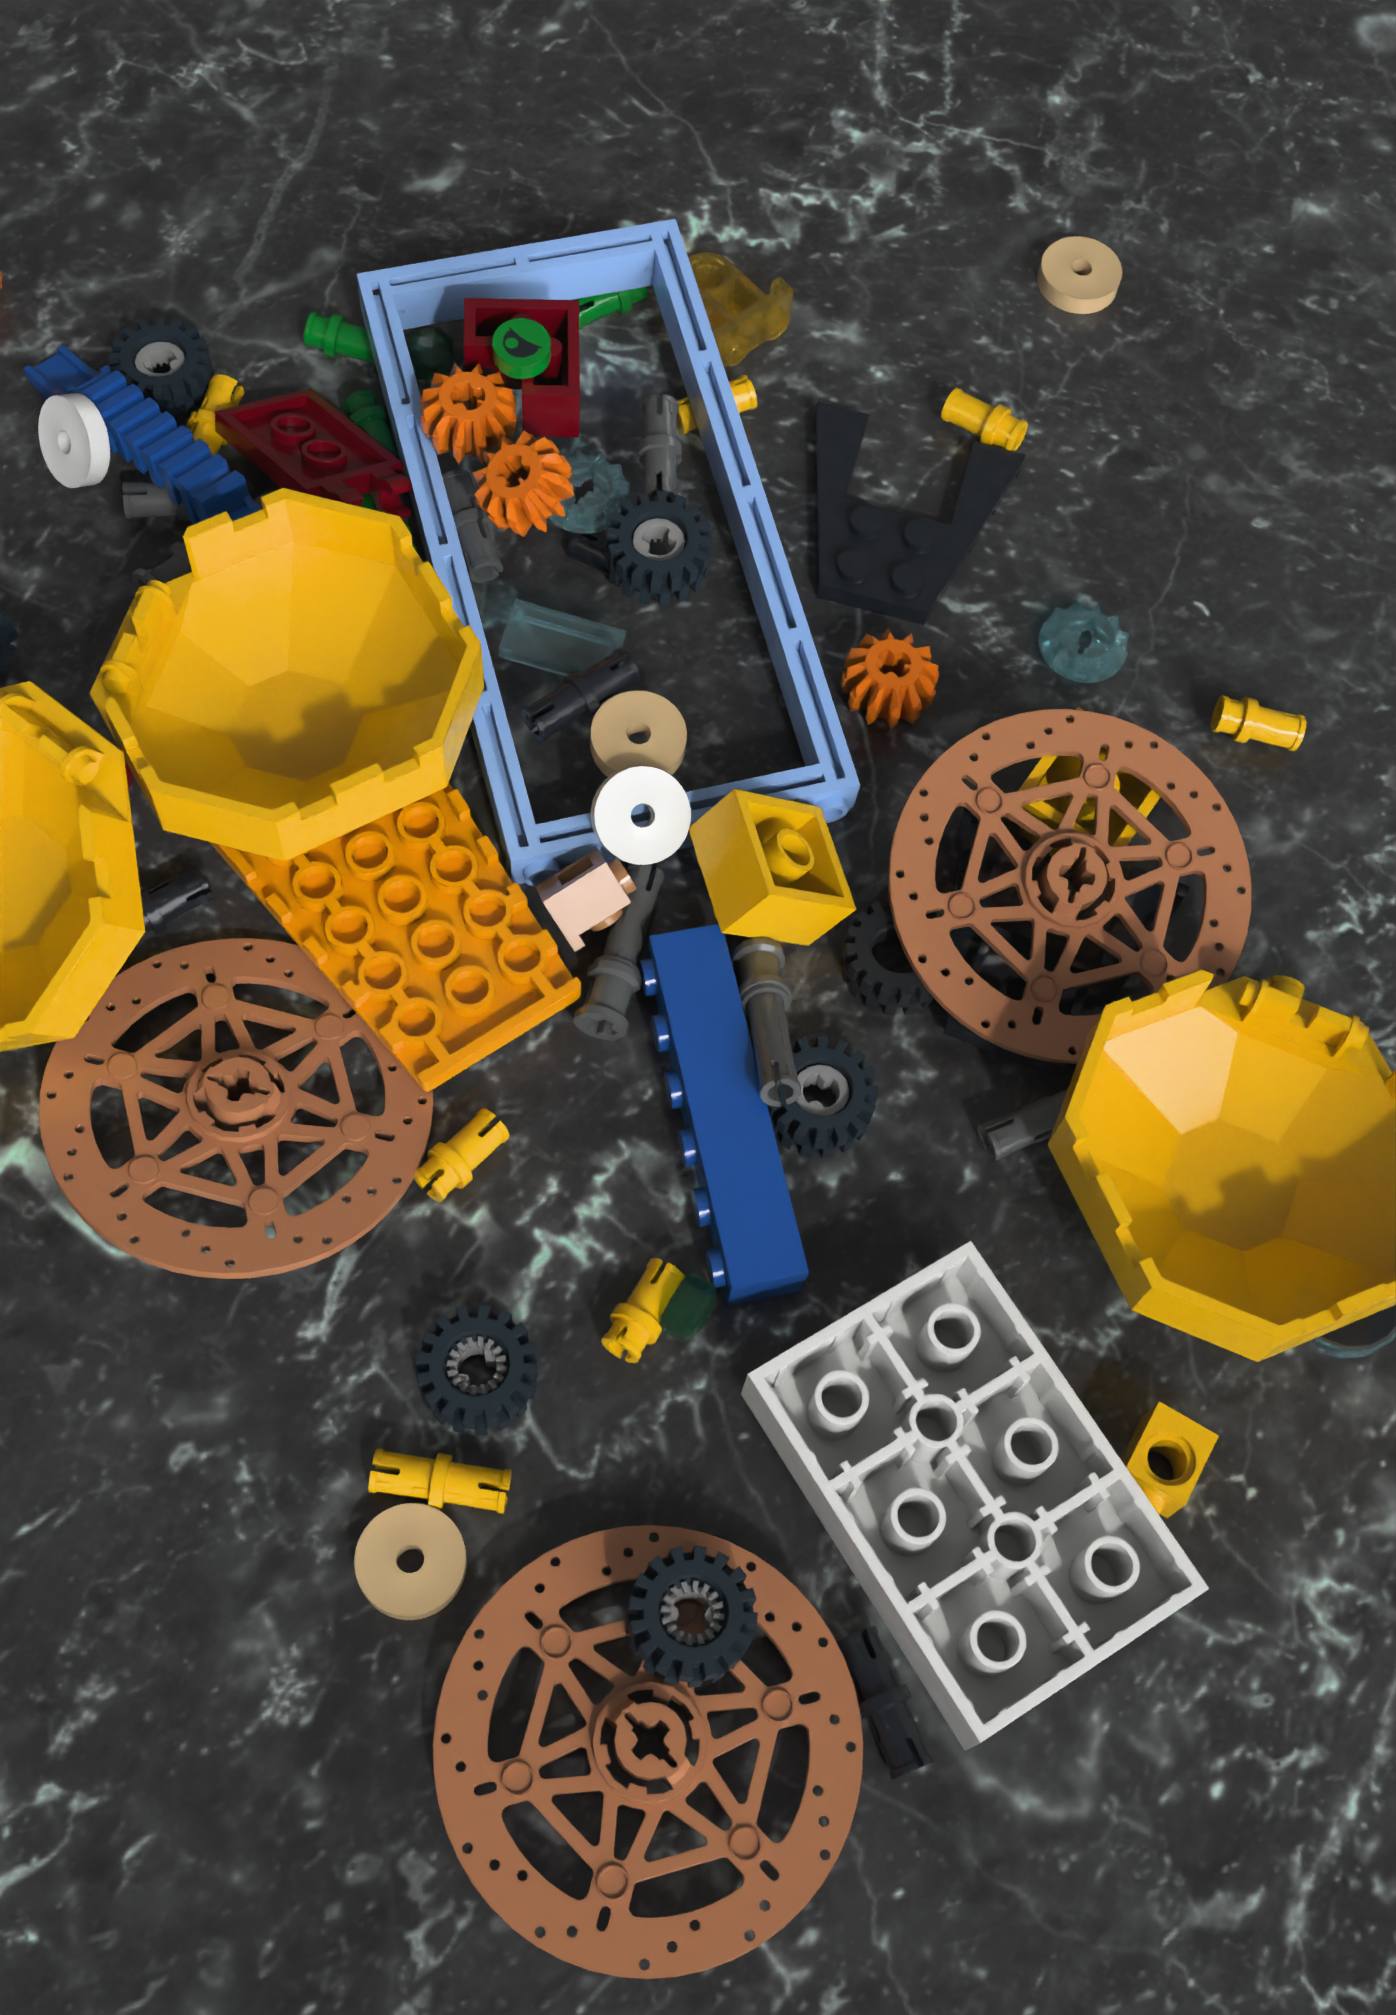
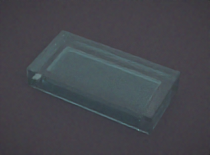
(556, 639)

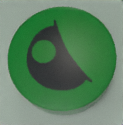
(521, 348)

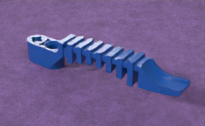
(149, 438)

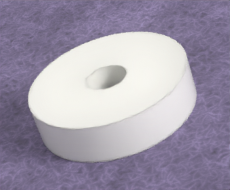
(74, 440)
(668, 819)

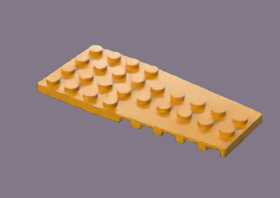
(419, 934)

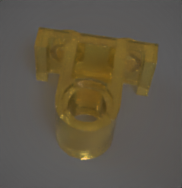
(737, 308)

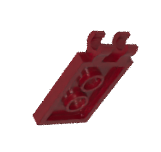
(314, 450)

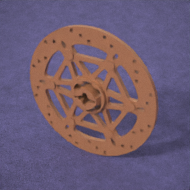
(1046, 898)
(243, 1108)
(479, 1818)

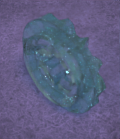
(594, 510)
(1060, 644)

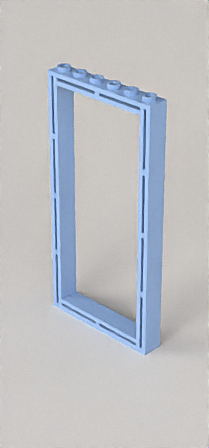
(569, 271)

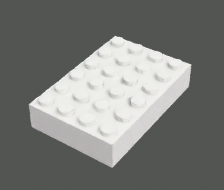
(970, 1493)

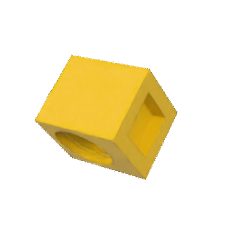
(1182, 1443)

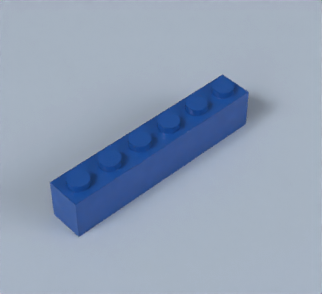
(724, 1118)

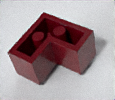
(552, 397)

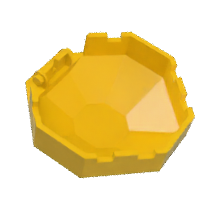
(291, 678)
(64, 868)
(1236, 1162)

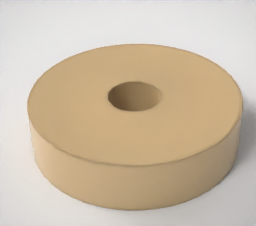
(1079, 275)
(638, 714)
(417, 1593)

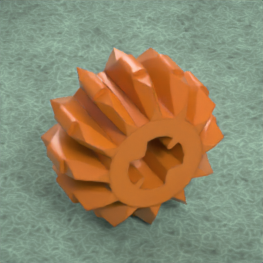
(468, 413)
(523, 484)
(889, 678)

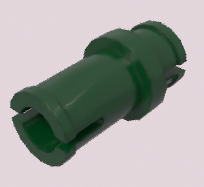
(372, 418)

